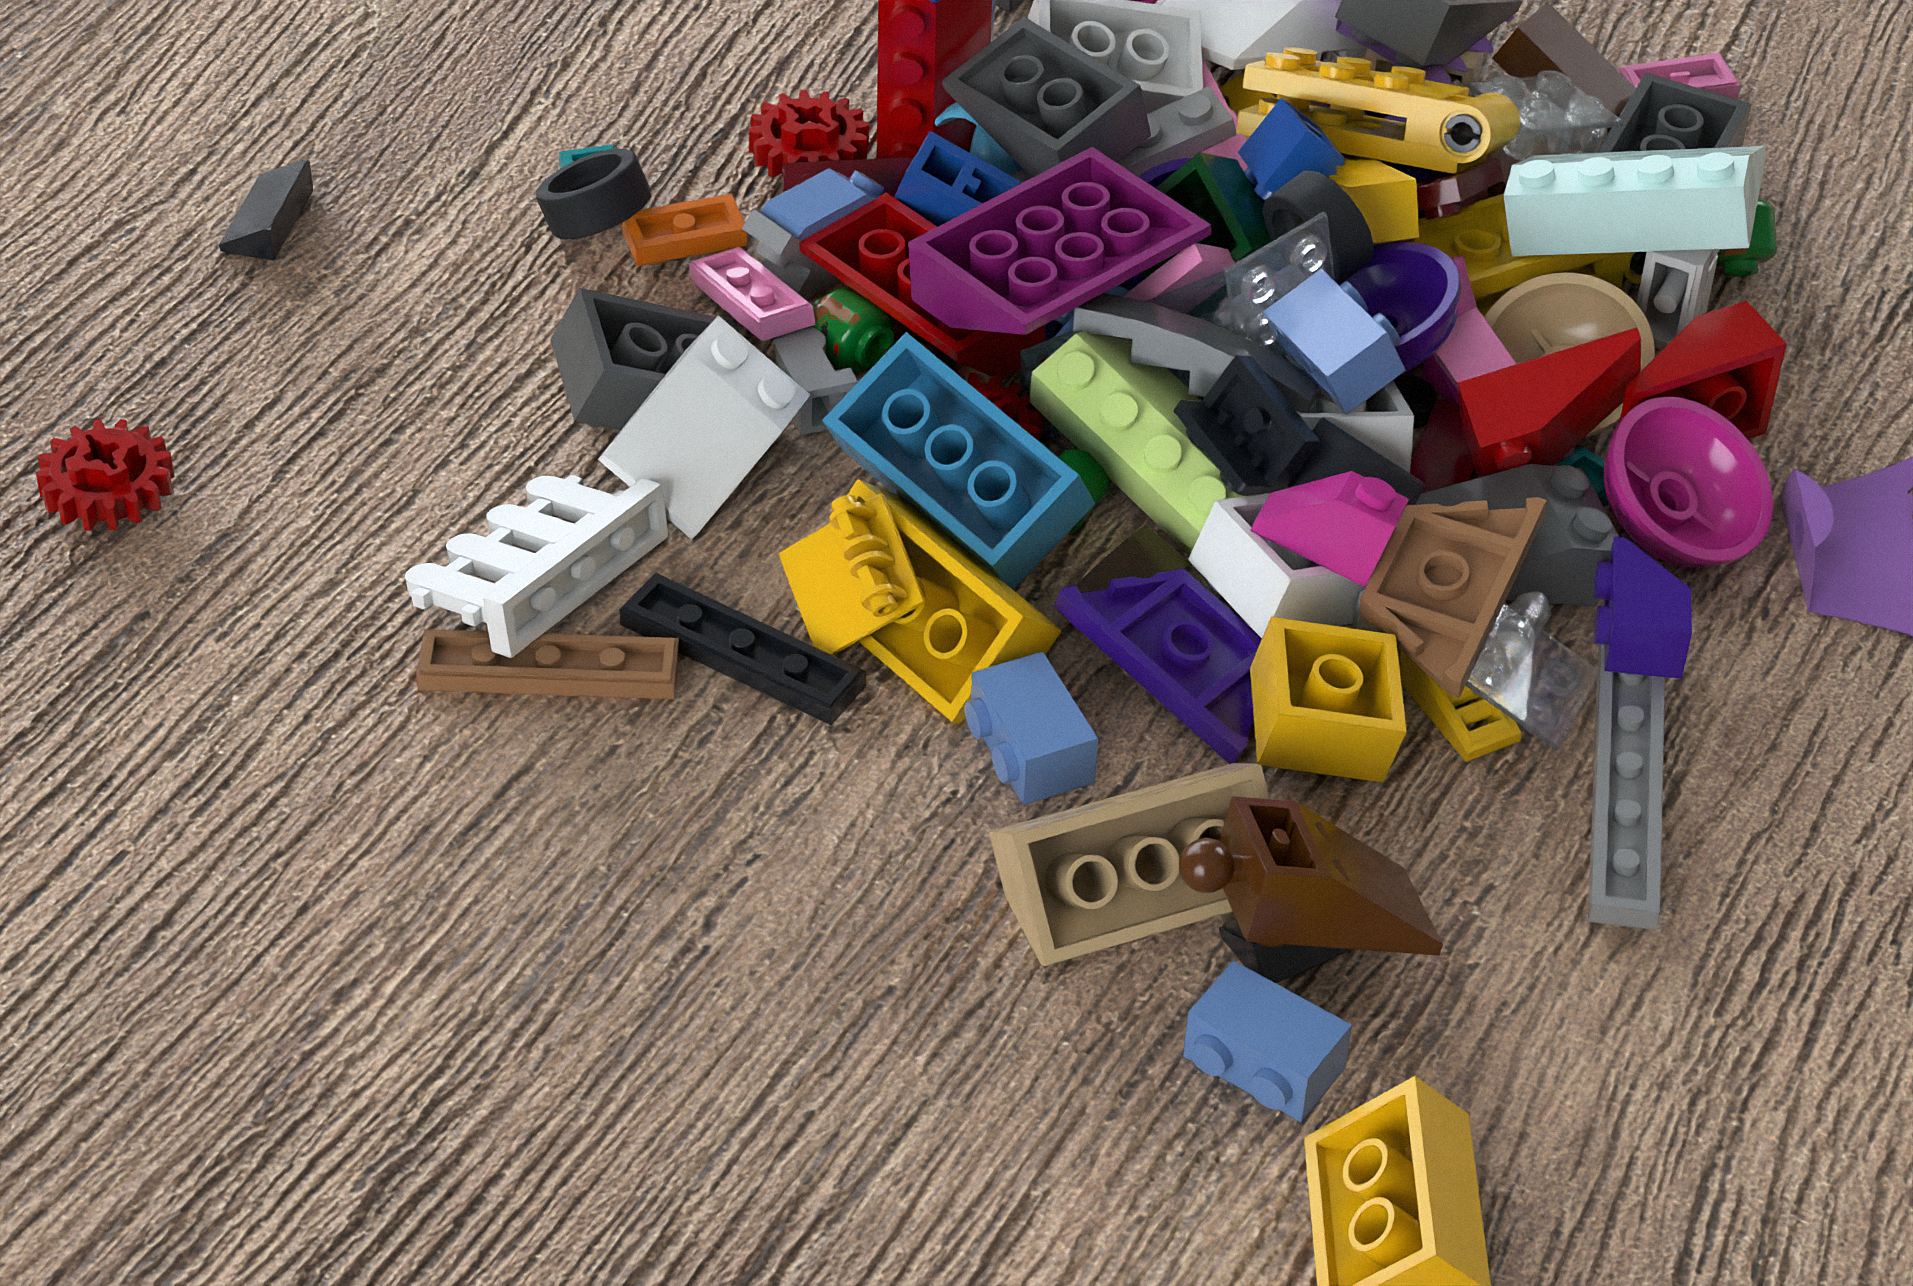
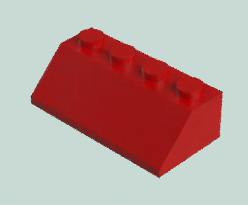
(916, 51)
(872, 257)

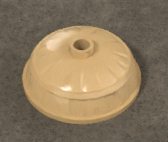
(1563, 313)

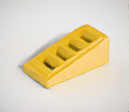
(1452, 722)

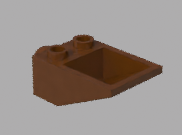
(1307, 882)

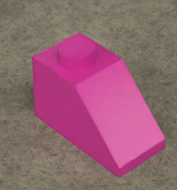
(1334, 522)

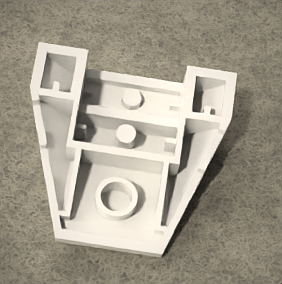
(1246, 30)

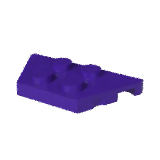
(1176, 647)

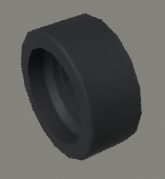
(593, 194)
(1311, 195)

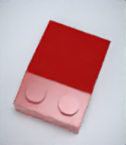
(1721, 361)
(1547, 403)

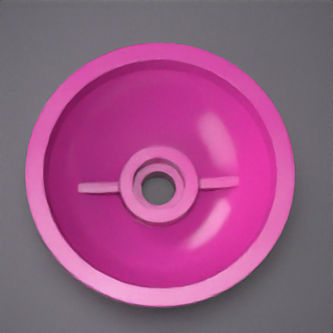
(1687, 484)

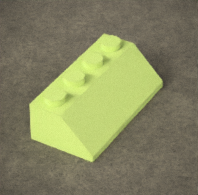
(1129, 426)

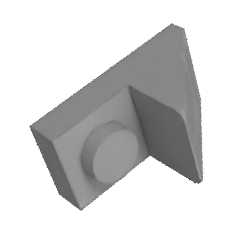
(785, 258)

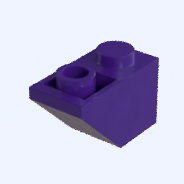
(1643, 614)

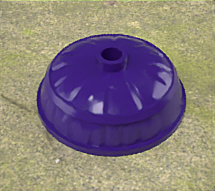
(1415, 292)

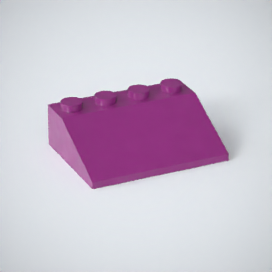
(1047, 246)

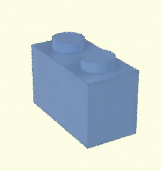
(1336, 339)
(1032, 728)
(1266, 1041)

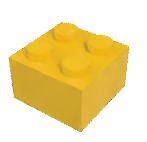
(1327, 700)

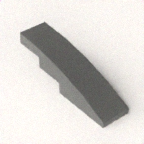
(1190, 344)

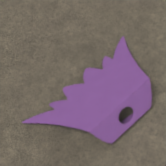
(1855, 545)

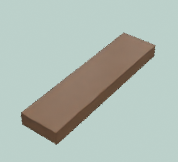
(550, 665)

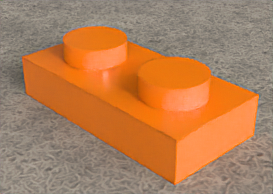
(684, 230)

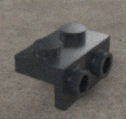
(1248, 430)

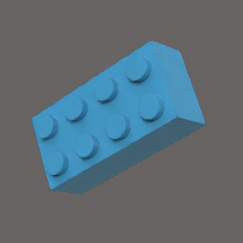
(959, 460)

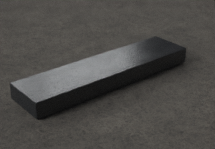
(744, 648)

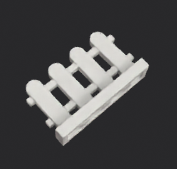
(564, 572)

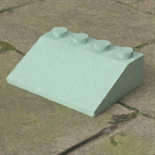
(1634, 201)

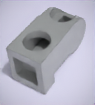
(805, 361)

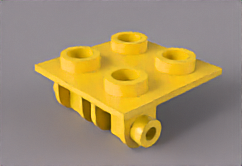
(851, 574)

